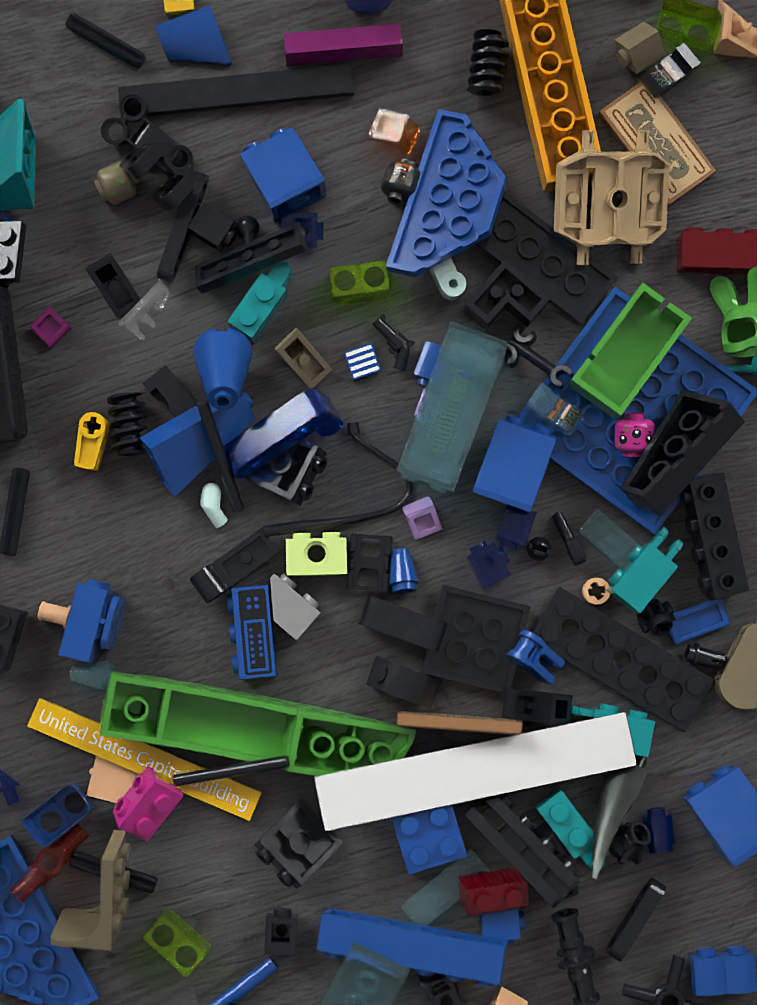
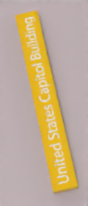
(137, 755)

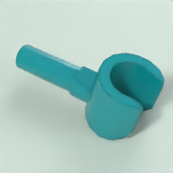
(752, 369)

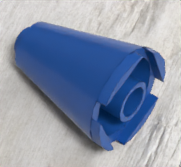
(222, 365)

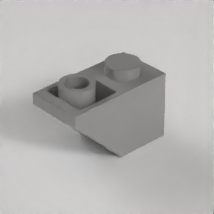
(290, 609)

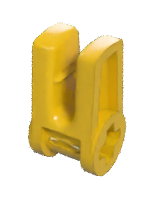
(91, 446)

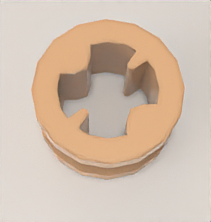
(592, 599)

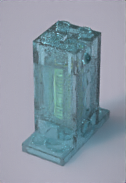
(452, 407)

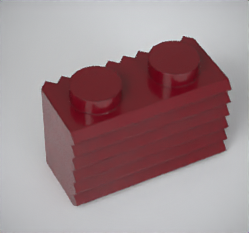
(493, 892)

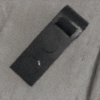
(233, 566)

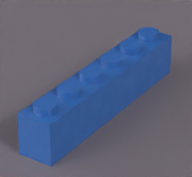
(415, 946)

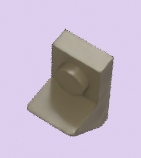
(302, 358)

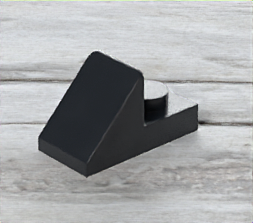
(113, 285)

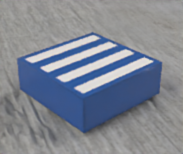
(362, 362)

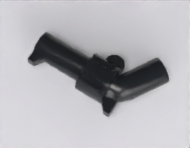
(396, 341)

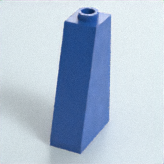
(182, 447)

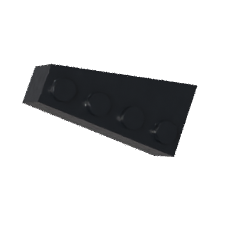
(680, 449)

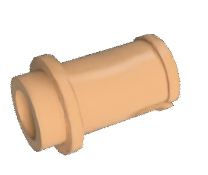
(54, 613)

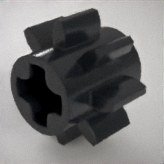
(656, 617)

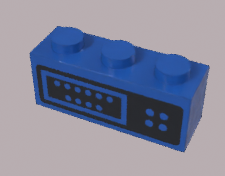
(252, 632)

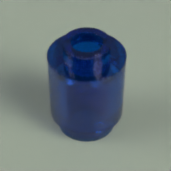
(661, 829)

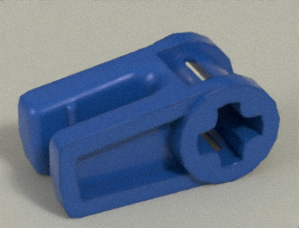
(527, 656)

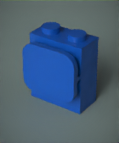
(92, 621)

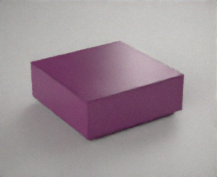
(50, 327)

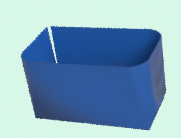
(33, 824)

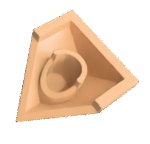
(735, 34)

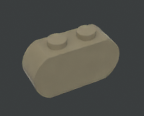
(738, 678)

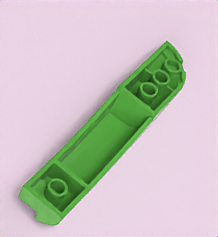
(246, 725)

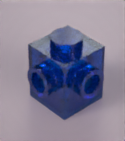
(488, 563)

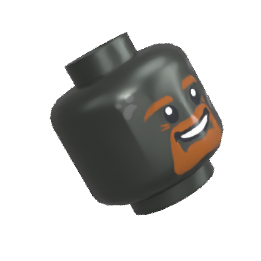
(400, 181)

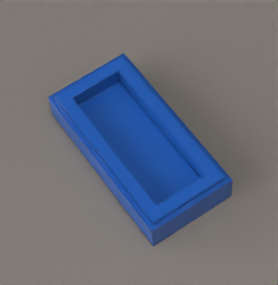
(698, 620)

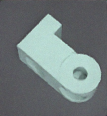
(449, 280)

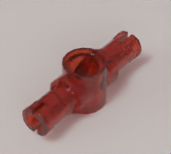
(37, 875)

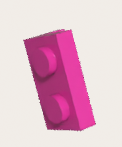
(146, 805)

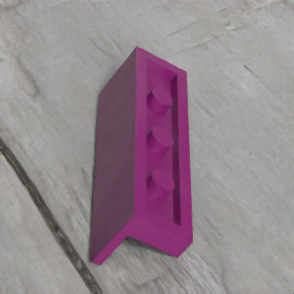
(343, 44)

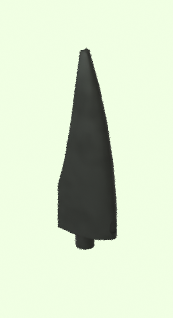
(616, 799)

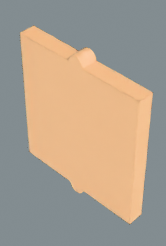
(109, 780)

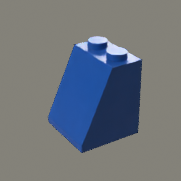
(283, 173)
(516, 462)
(726, 813)

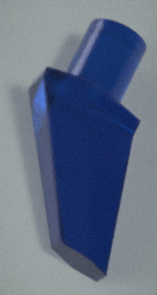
(7, 787)

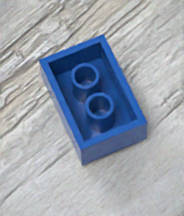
(429, 838)

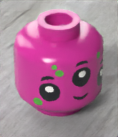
(633, 434)

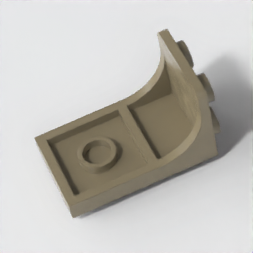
(99, 926)

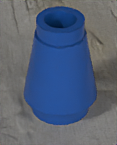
(402, 572)

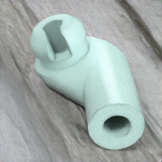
(210, 503)

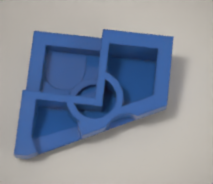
(193, 38)

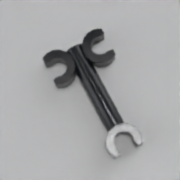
(519, 345)

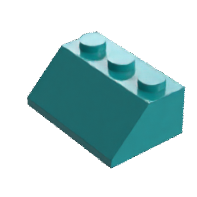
(17, 158)

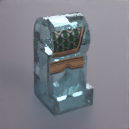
(554, 410)

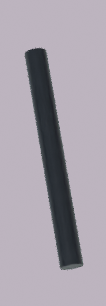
(220, 455)
(231, 770)

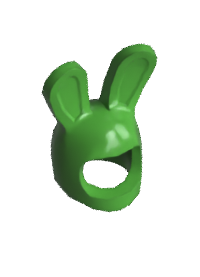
(739, 321)

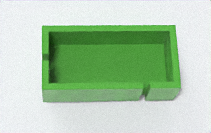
(629, 352)

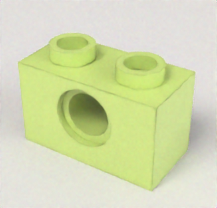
(299, 563)

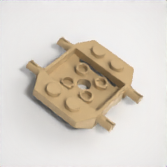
(644, 187)

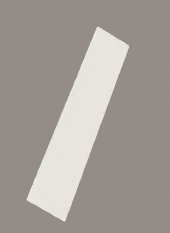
(474, 771)

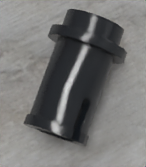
(702, 656)

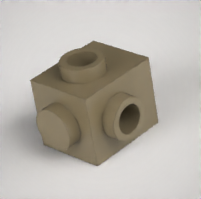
(639, 48)

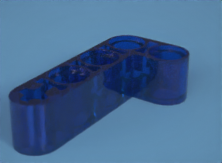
(281, 430)

